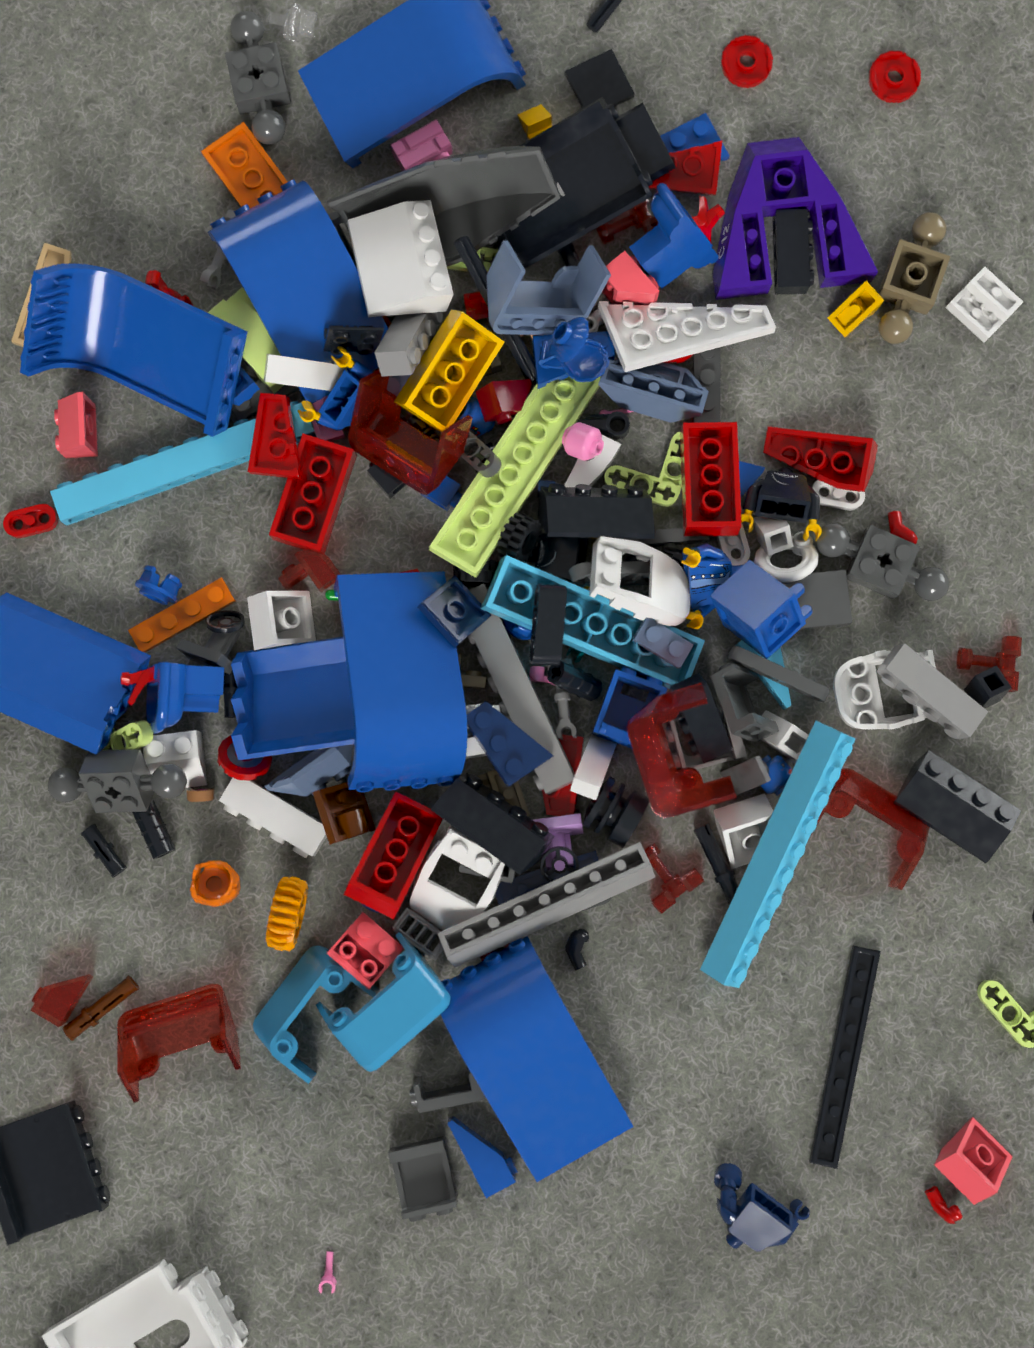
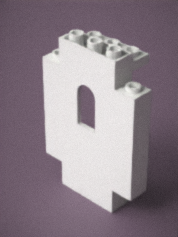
(149, 1303)

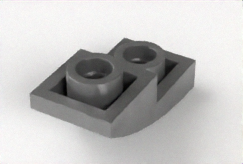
(748, 774)

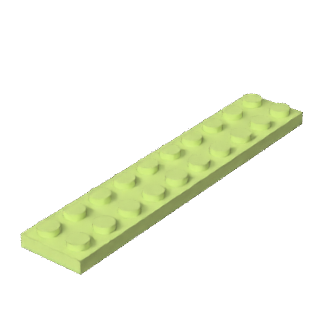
(524, 454)

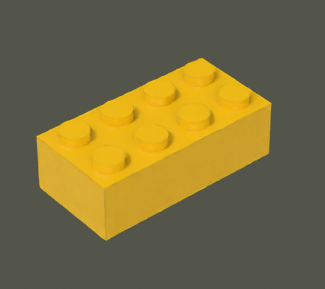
(449, 370)

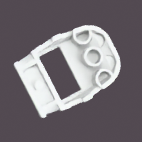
(668, 583)
(859, 694)
(440, 904)

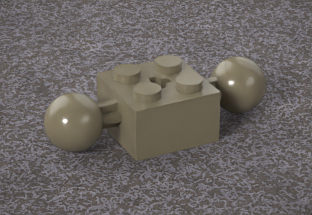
(928, 272)

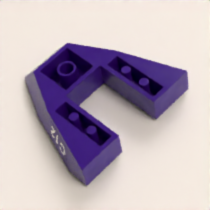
(784, 177)

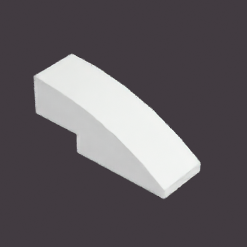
(301, 372)
(591, 471)
(593, 767)

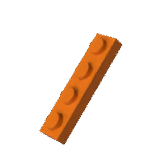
(181, 615)

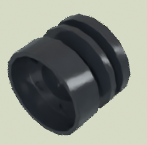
(616, 812)

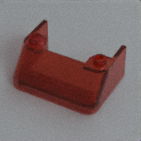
(398, 446)
(668, 789)
(857, 790)
(171, 1027)

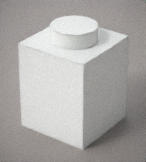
(773, 534)

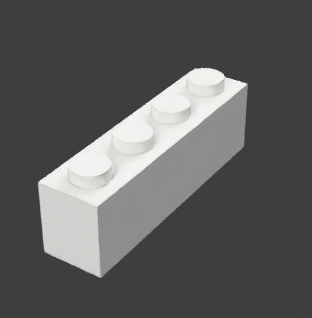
(274, 814)

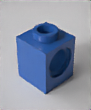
(446, 494)

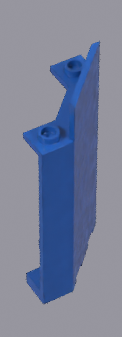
(62, 674)
(292, 699)

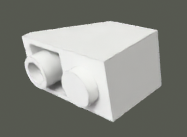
(788, 740)

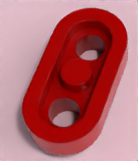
(31, 520)

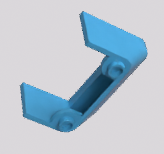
(310, 972)
(393, 1014)

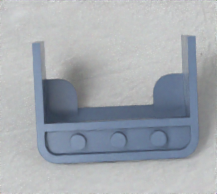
(541, 305)

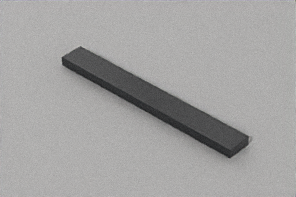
(844, 1057)

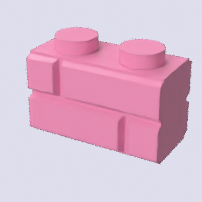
(422, 146)

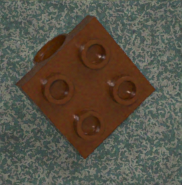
(343, 812)

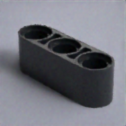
(548, 624)

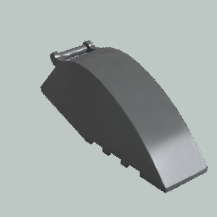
(469, 193)

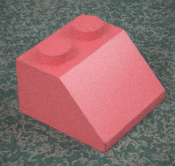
(76, 426)
(974, 1162)

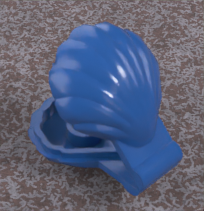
(573, 352)

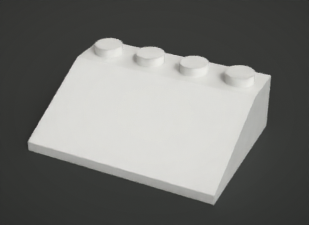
(401, 260)

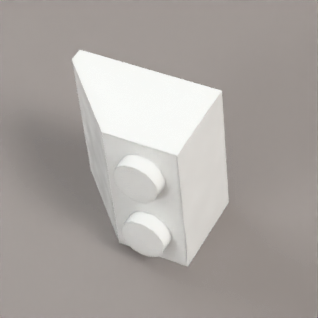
(280, 618)
(181, 749)
(742, 827)

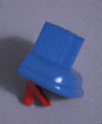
(678, 238)
(174, 690)

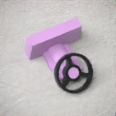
(559, 852)

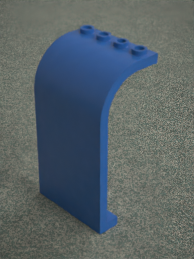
(406, 70)
(296, 274)
(134, 336)
(400, 683)
(531, 1059)

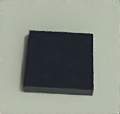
(600, 78)

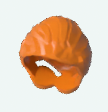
(215, 884)

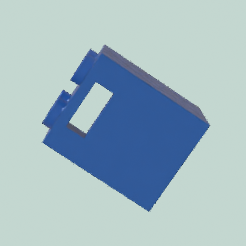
(760, 608)
(619, 708)

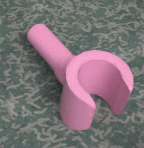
(537, 674)
(328, 1273)

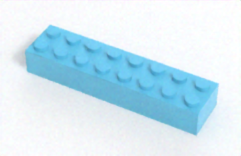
(588, 623)

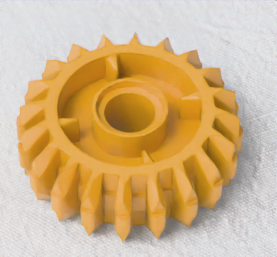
(286, 913)

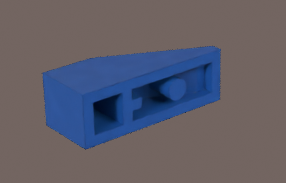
(485, 1160)

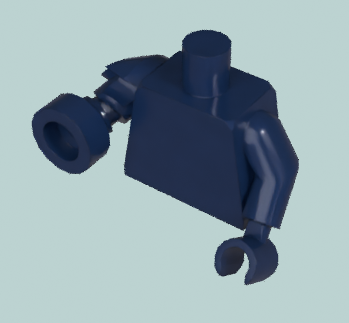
(755, 1216)

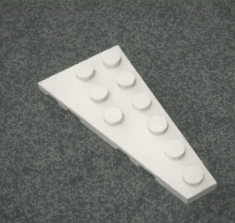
(675, 330)

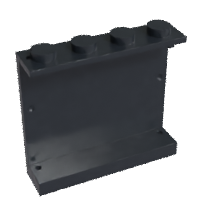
(47, 1172)

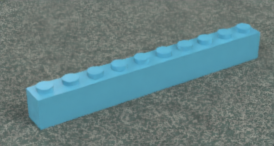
(162, 470)
(777, 854)

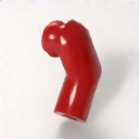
(898, 529)
(939, 1205)

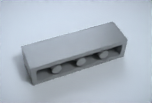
(406, 342)
(931, 692)

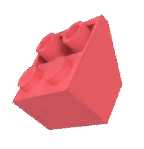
(629, 282)
(365, 950)

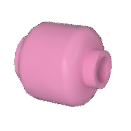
(582, 441)

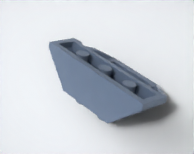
(655, 391)
(314, 771)

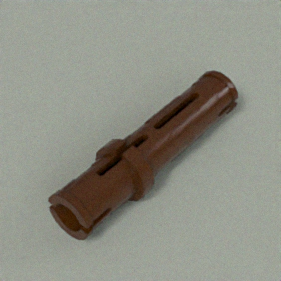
(91, 1015)

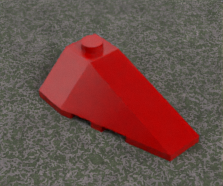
(831, 458)

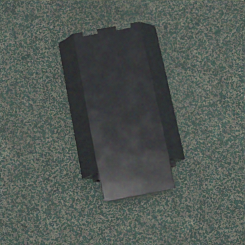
(601, 167)

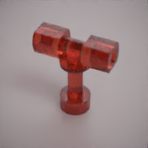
(638, 216)
(1004, 660)
(673, 885)

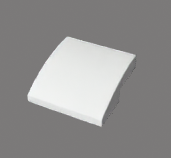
(984, 304)

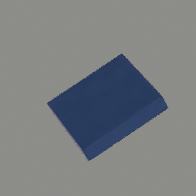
(454, 611)

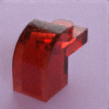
(312, 564)

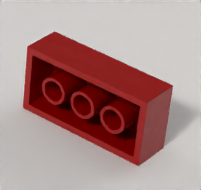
(710, 479)
(312, 503)
(393, 855)

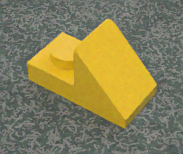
(535, 121)
(856, 309)

